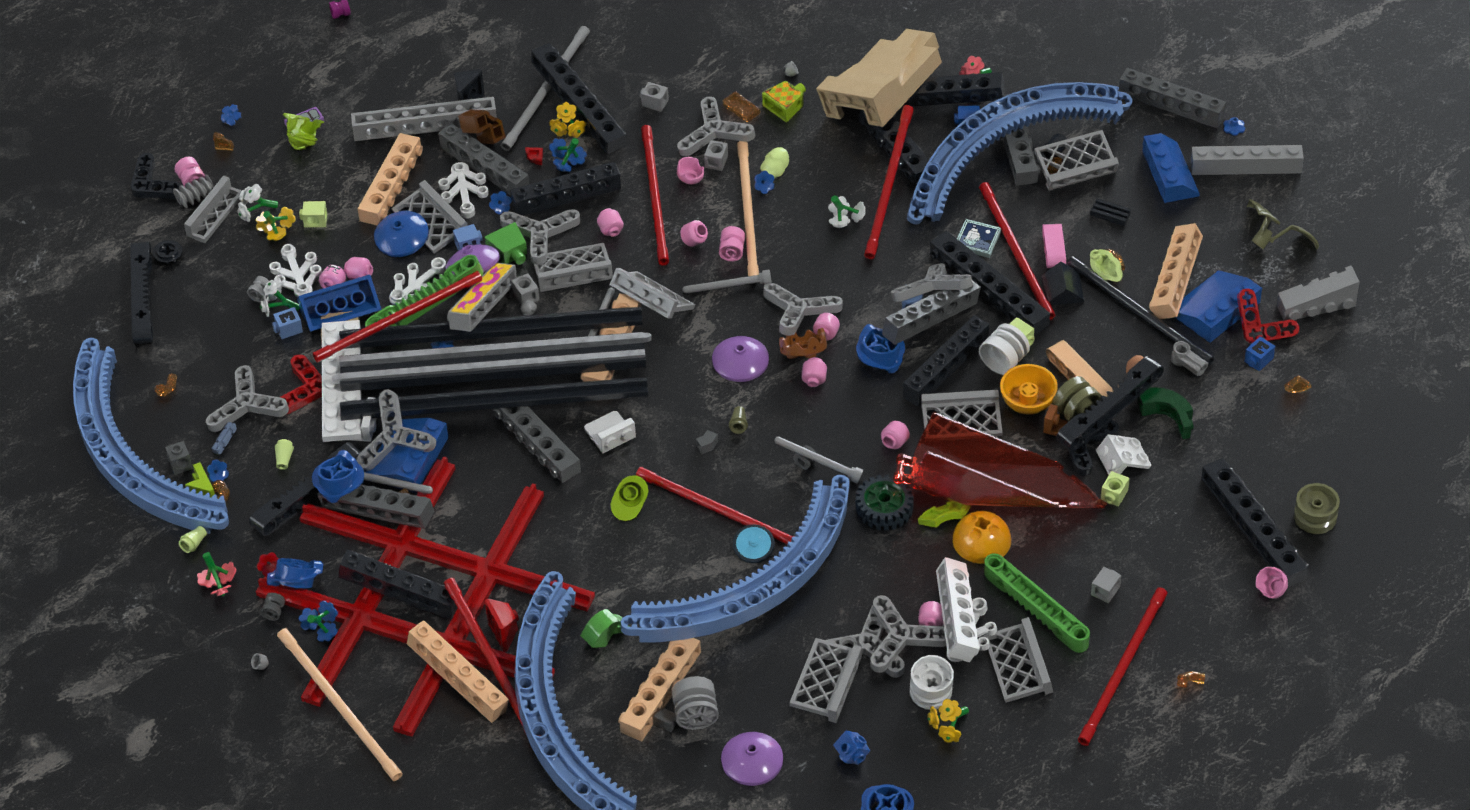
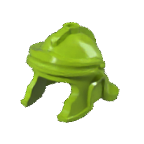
(301, 130)

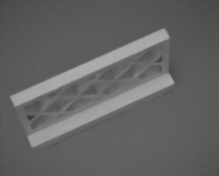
(1081, 173)
(444, 211)
(574, 274)
(650, 293)
(965, 400)
(1035, 656)
(841, 687)

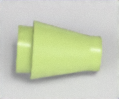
(283, 453)
(192, 539)

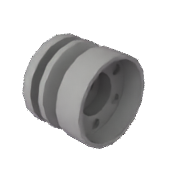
(695, 703)

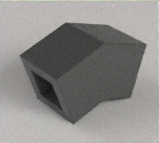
(707, 442)

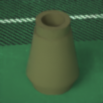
(738, 420)

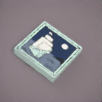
(979, 237)

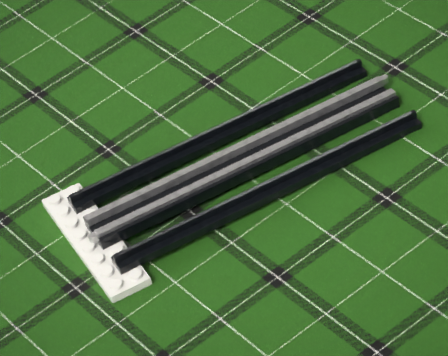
(350, 371)

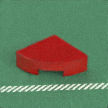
(534, 155)

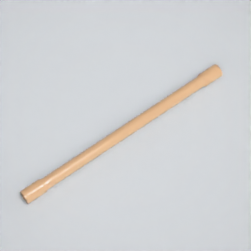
(743, 154)
(387, 764)

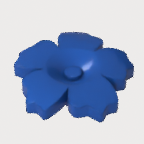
(230, 114)

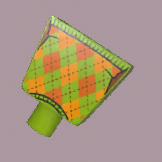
(784, 99)

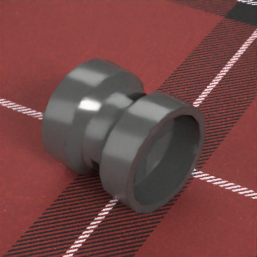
(272, 606)

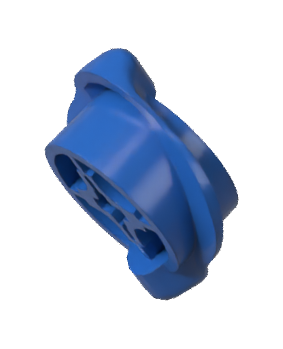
(878, 351)
(338, 476)
(294, 573)
(887, 798)

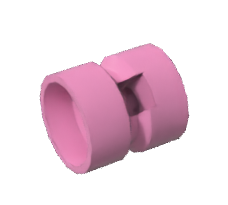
(188, 170)
(731, 243)

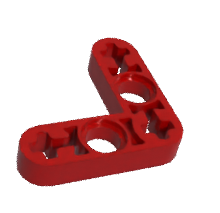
(1247, 326)
(310, 384)

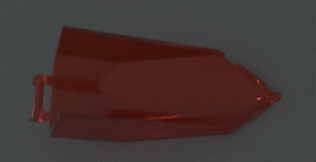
(985, 470)

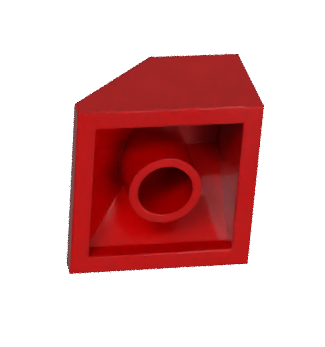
(502, 622)

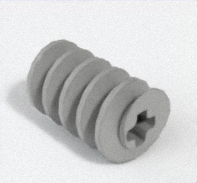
(193, 191)

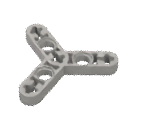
(713, 129)
(541, 230)
(935, 280)
(797, 308)
(275, 405)
(399, 437)
(869, 636)
(899, 641)

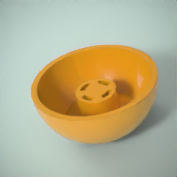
(1028, 388)
(981, 535)

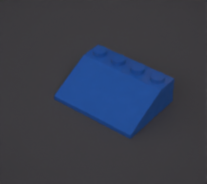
(1214, 304)
(408, 463)

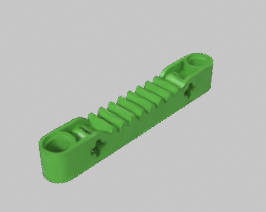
(461, 269)
(1058, 619)

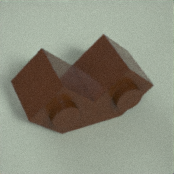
(487, 128)

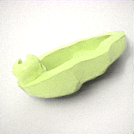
(775, 162)
(1106, 265)

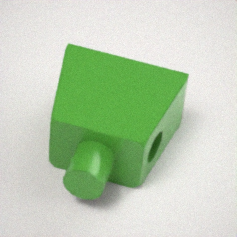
(509, 244)

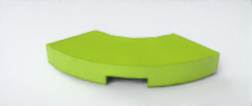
(935, 516)

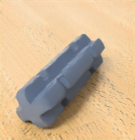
(224, 438)

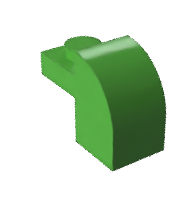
(601, 628)

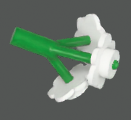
(249, 195)
(840, 209)
(273, 291)

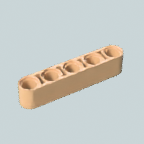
(1073, 365)

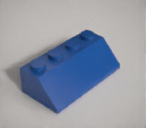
(1169, 168)
(353, 295)

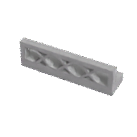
(207, 210)

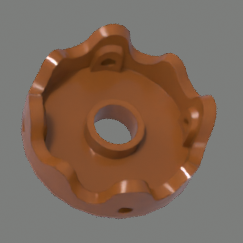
(806, 346)

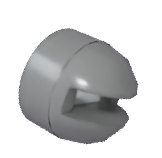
(790, 69)
(528, 307)
(259, 661)

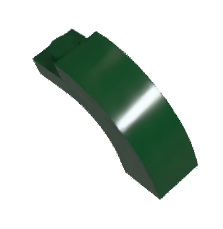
(1169, 403)

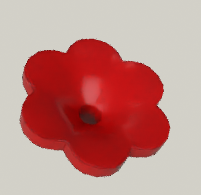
(267, 568)

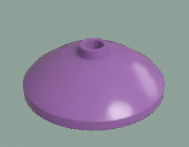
(486, 254)
(740, 358)
(755, 766)

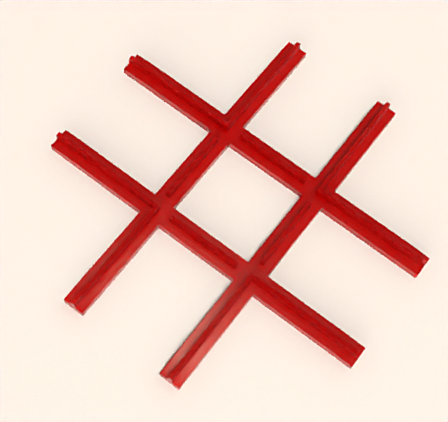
(405, 542)

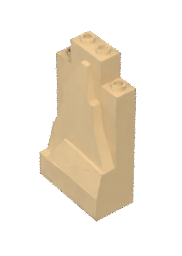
(883, 77)

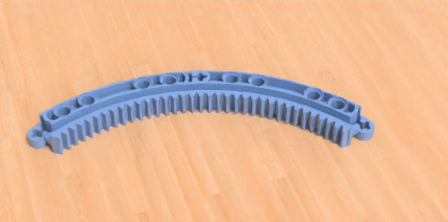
(1050, 102)
(117, 460)
(755, 594)
(535, 651)

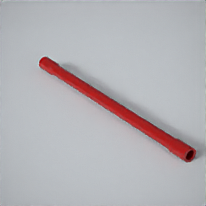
(872, 243)
(1015, 248)
(662, 251)
(465, 282)
(653, 478)
(456, 594)
(1090, 728)

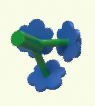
(573, 154)
(310, 619)

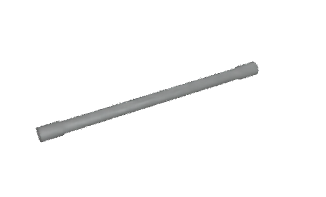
(512, 136)

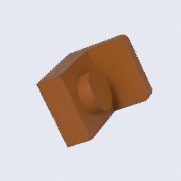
(1052, 421)

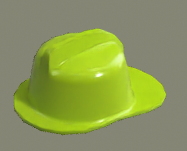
(629, 498)

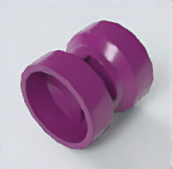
(339, 8)

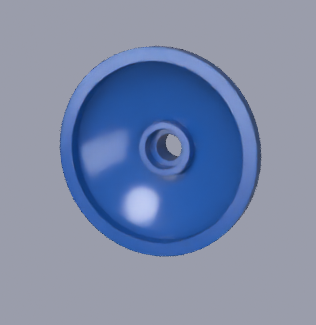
(401, 233)

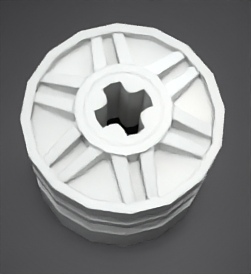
(1004, 348)
(931, 681)

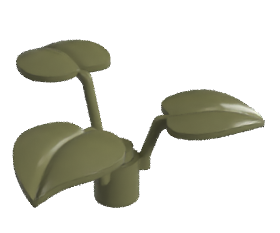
(1264, 235)

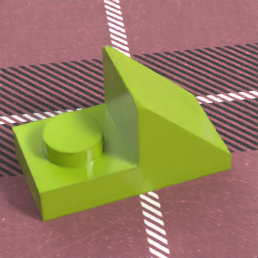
(201, 481)

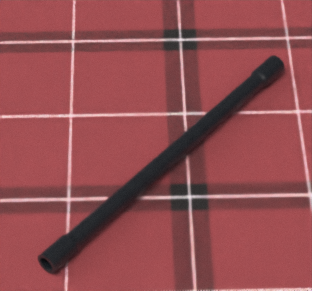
(1082, 269)

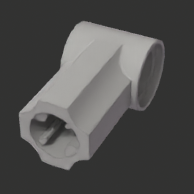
(1185, 357)

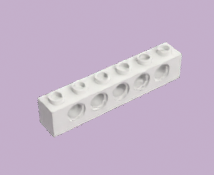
(957, 610)

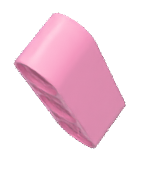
(1053, 244)

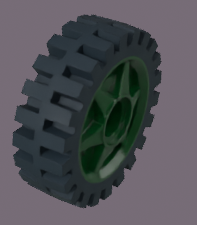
(884, 502)

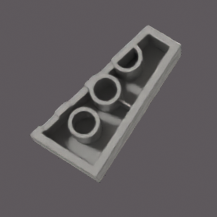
(1320, 296)

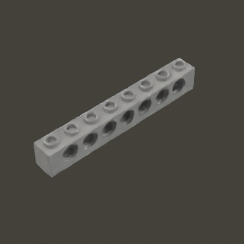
(415, 118)

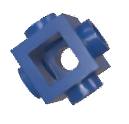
(851, 747)

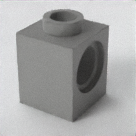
(654, 96)
(716, 155)
(525, 288)
(1106, 584)

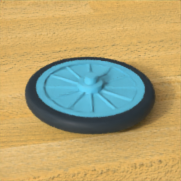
(753, 543)

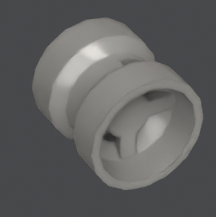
(256, 291)

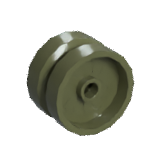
(1075, 397)
(1316, 508)

